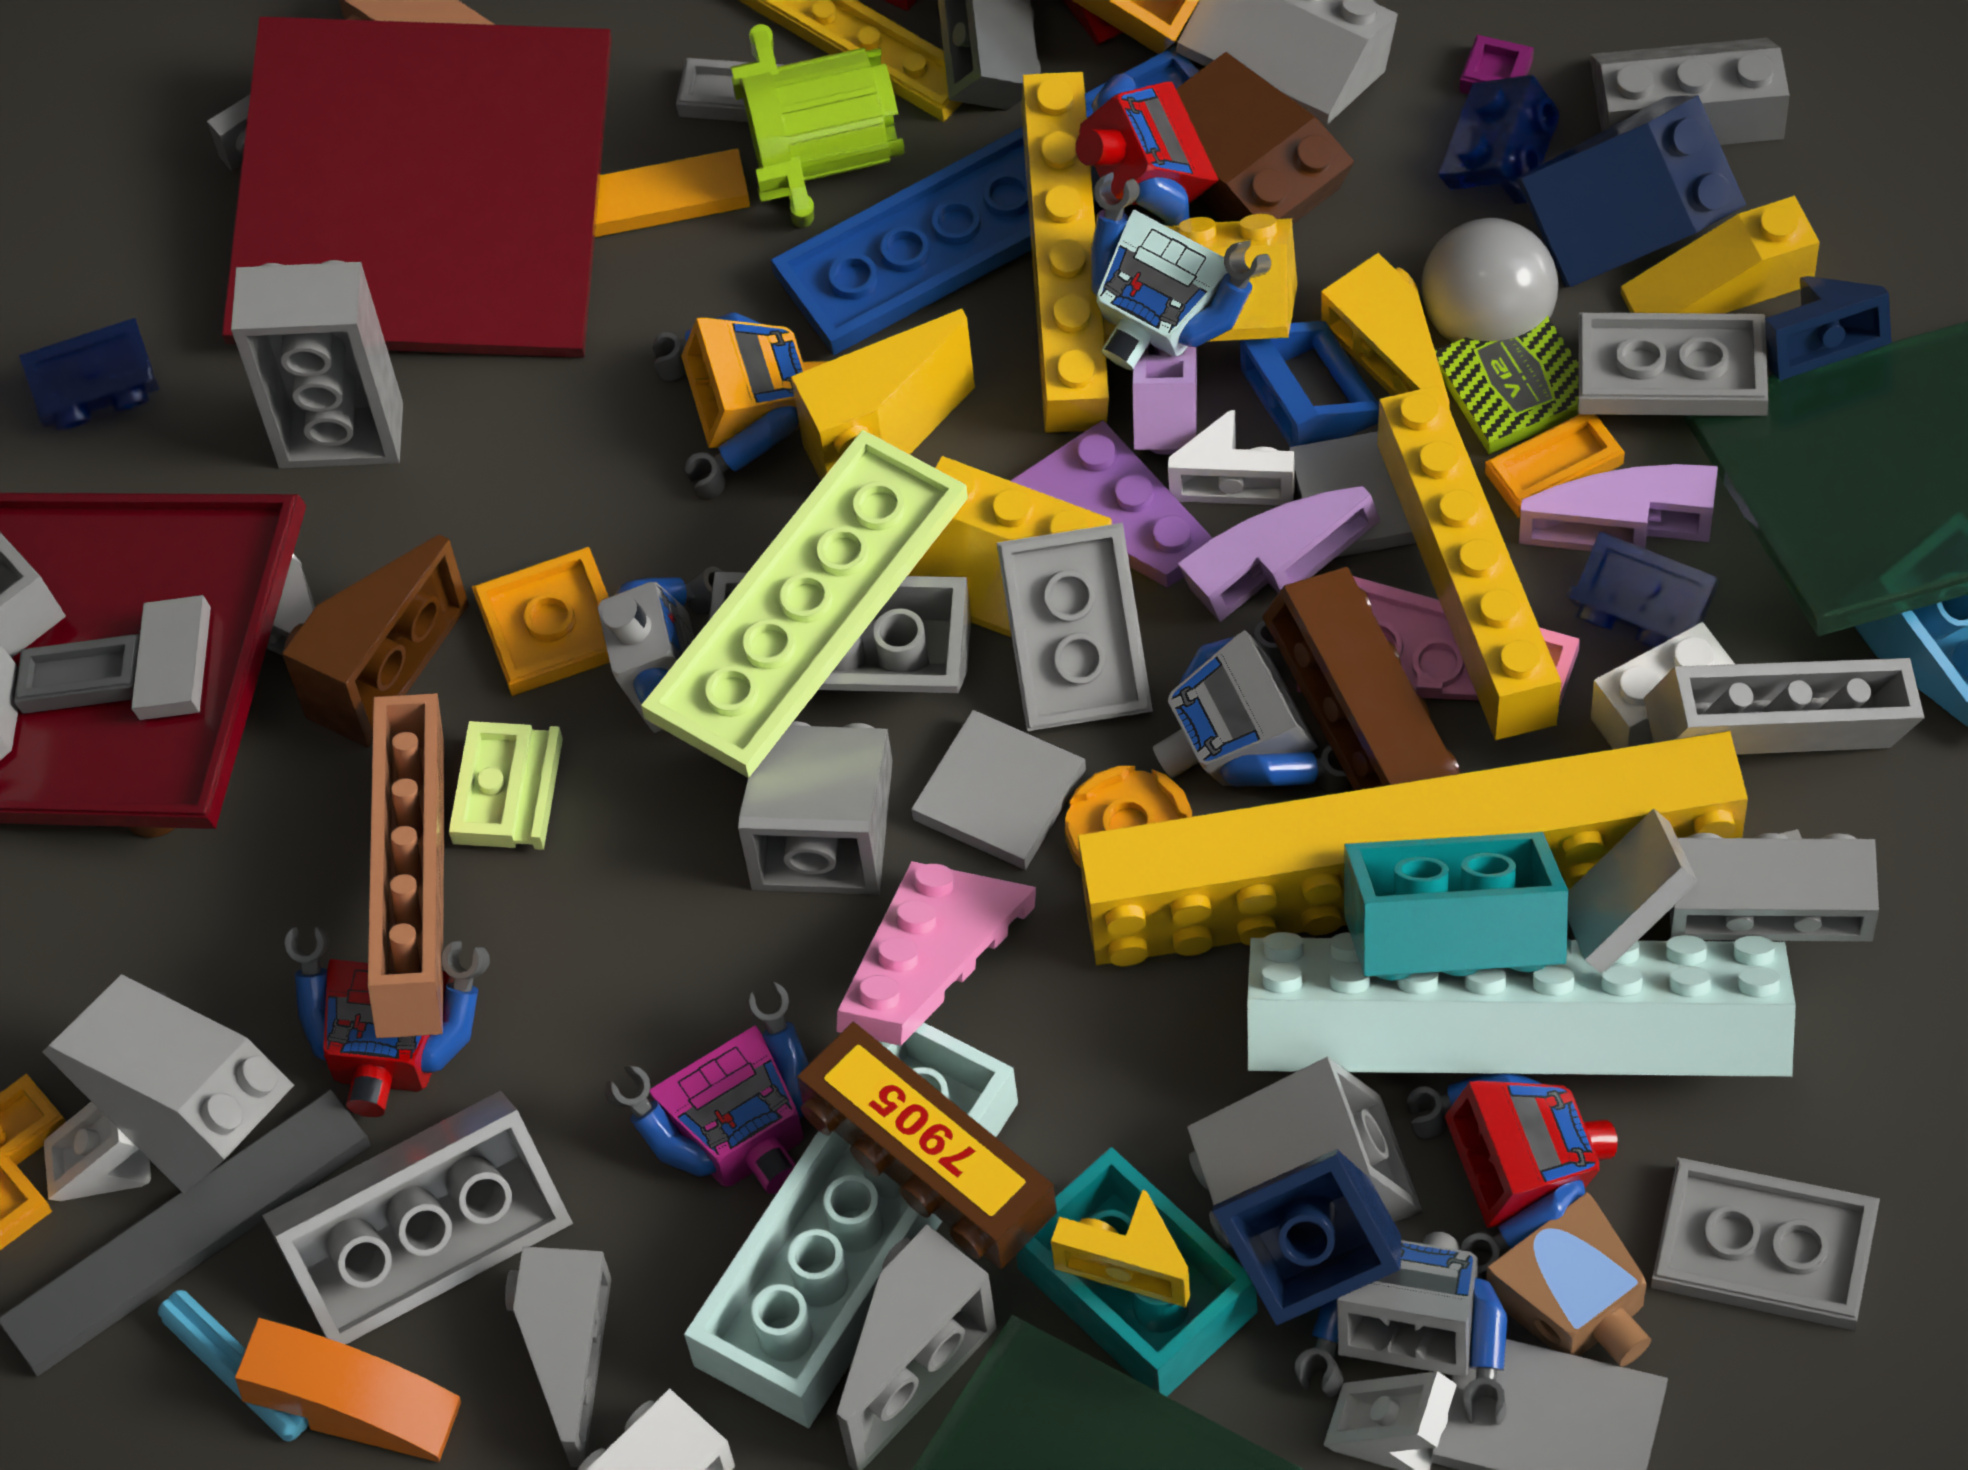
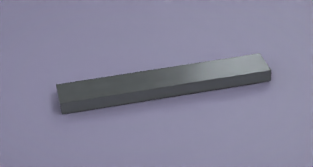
(183, 1233)

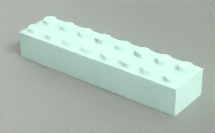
(1653, 1012)

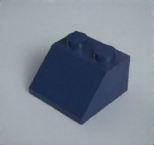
(1311, 1235)

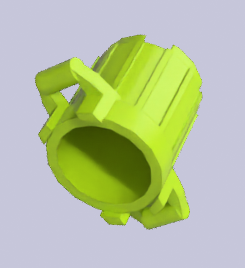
(814, 118)

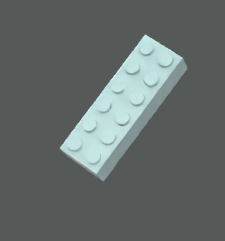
(806, 1275)

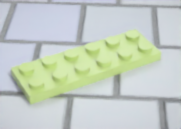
(804, 603)

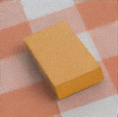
(1553, 458)

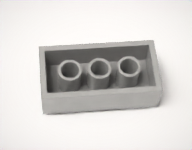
(318, 364)

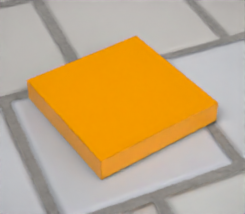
(545, 620)

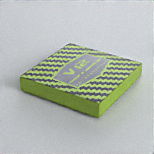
(1512, 384)

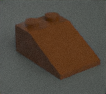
(1261, 145)
(375, 638)

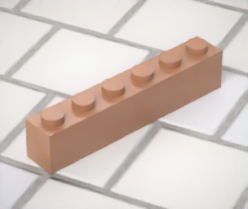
(407, 867)

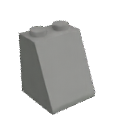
(819, 811)
(1295, 1123)

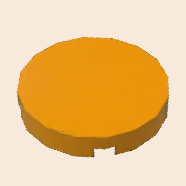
(1122, 800)

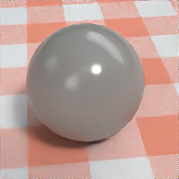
(1488, 281)

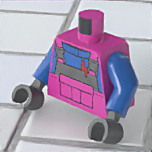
(730, 1108)

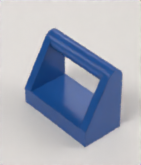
(1286, 401)

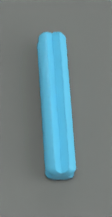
(221, 1354)

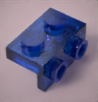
(1500, 135)
(90, 374)
(1641, 591)

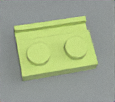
(505, 785)

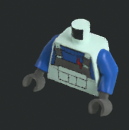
(1160, 282)

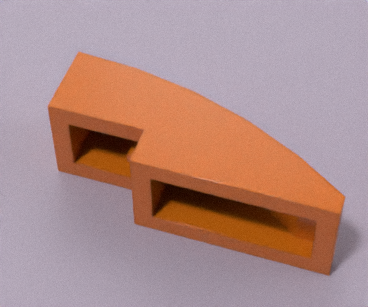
(345, 1391)

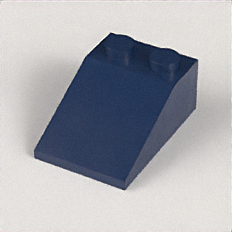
(1632, 189)

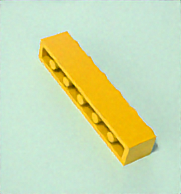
(1061, 244)
(1468, 563)

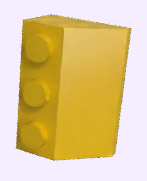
(1273, 295)
(994, 514)

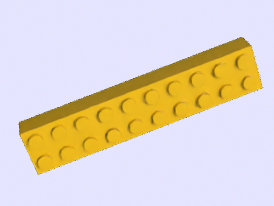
(1282, 863)

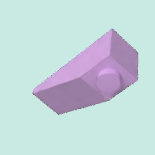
(1164, 400)

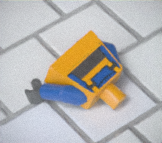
(739, 388)

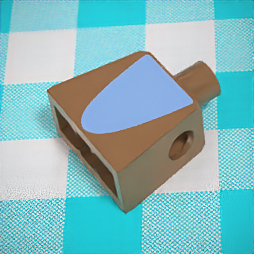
(1575, 1285)

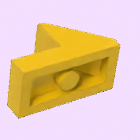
(1140, 1262)

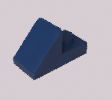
(1830, 325)

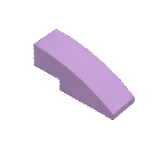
(1623, 503)
(1277, 547)

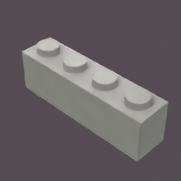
(1789, 704)

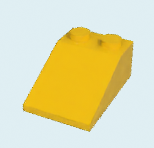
(887, 388)

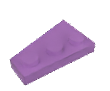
(1109, 479)

